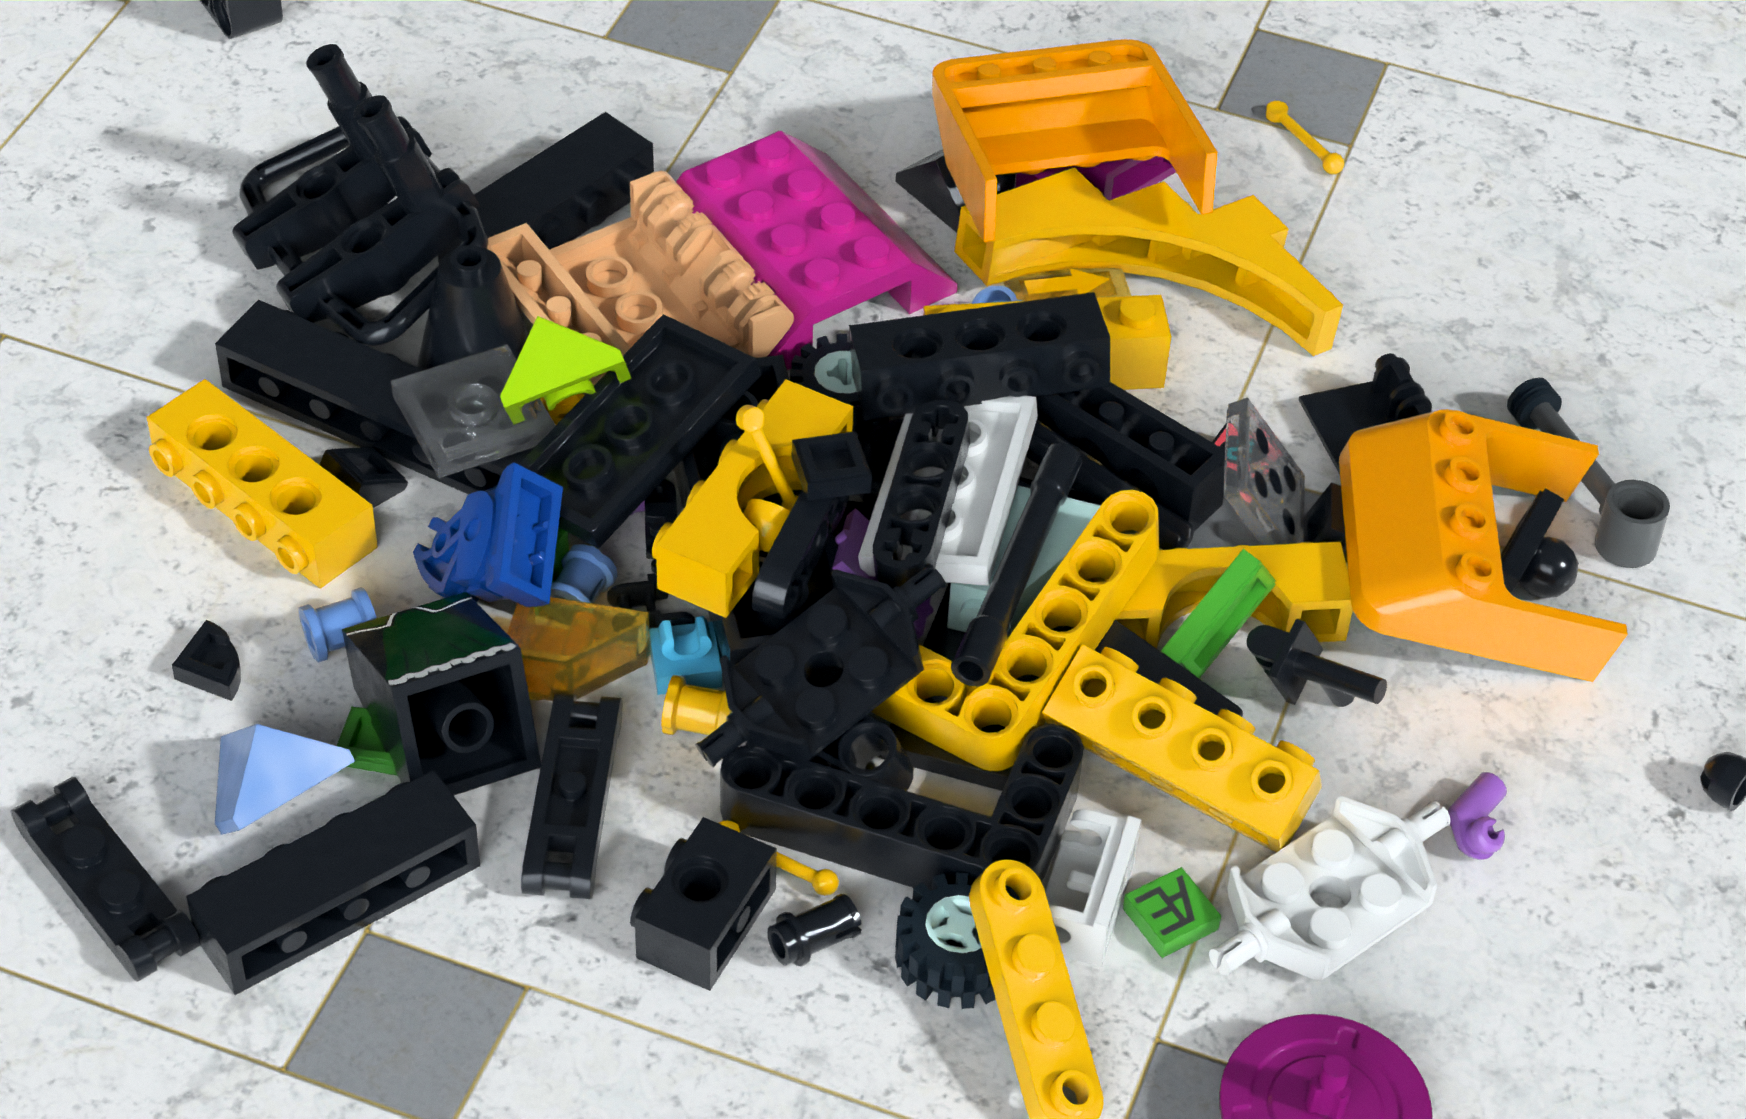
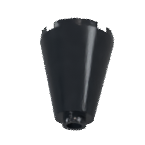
(470, 309)

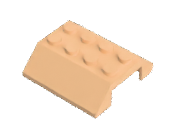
(641, 268)

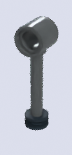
(1630, 510)

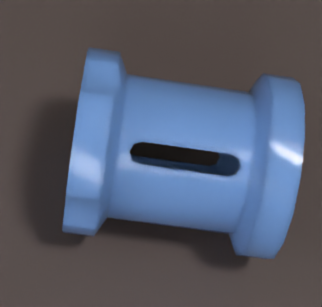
(584, 575)
(325, 624)

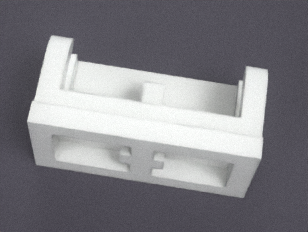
(1091, 882)

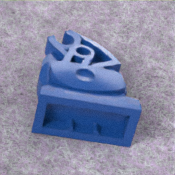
(497, 542)

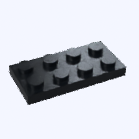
(637, 431)

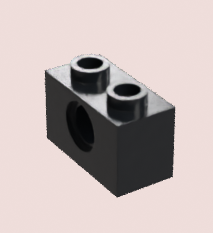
(702, 936)

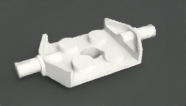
(1356, 854)

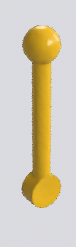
(1278, 113)
(752, 420)
(823, 881)

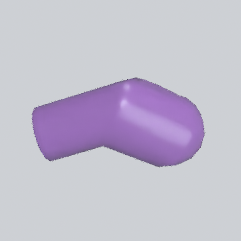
(1470, 817)

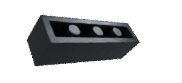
(567, 184)
(333, 881)

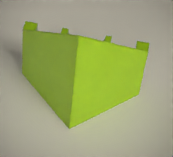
(557, 366)

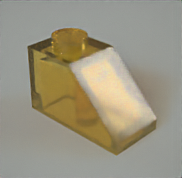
(578, 645)

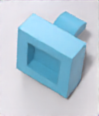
(685, 652)

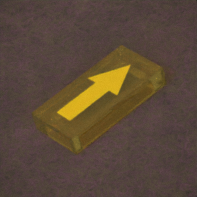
(1070, 280)

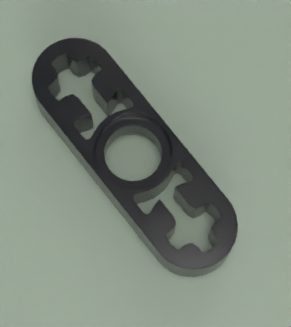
(796, 554)

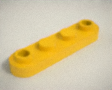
(1034, 993)

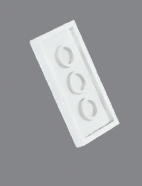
(985, 493)

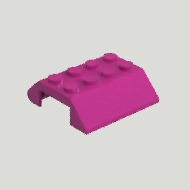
(810, 234)

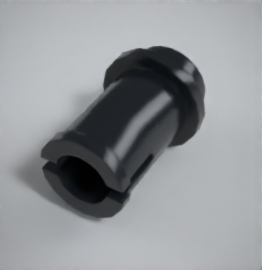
(813, 930)

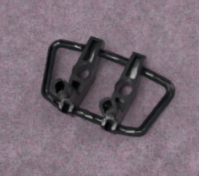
(346, 211)

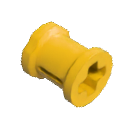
(693, 708)

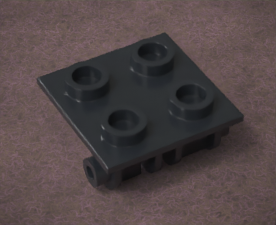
(1347, 409)

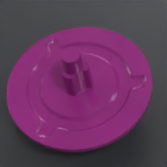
(1321, 1071)

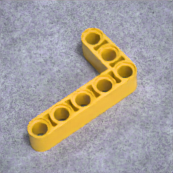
(1032, 645)

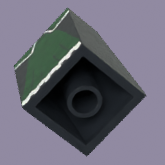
(445, 693)

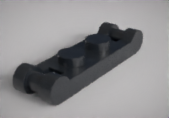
(572, 795)
(105, 880)

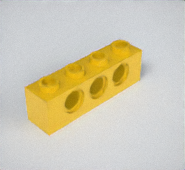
(262, 483)

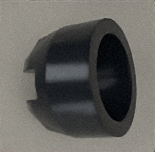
(1725, 779)

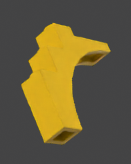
(1159, 235)

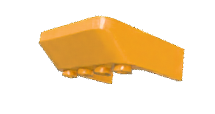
(1064, 111)
(1429, 540)

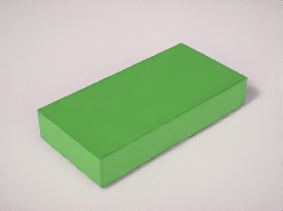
(1220, 614)

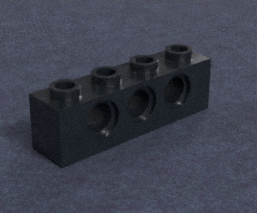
(980, 354)
(1141, 447)

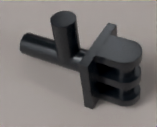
(1295, 658)

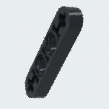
(925, 493)

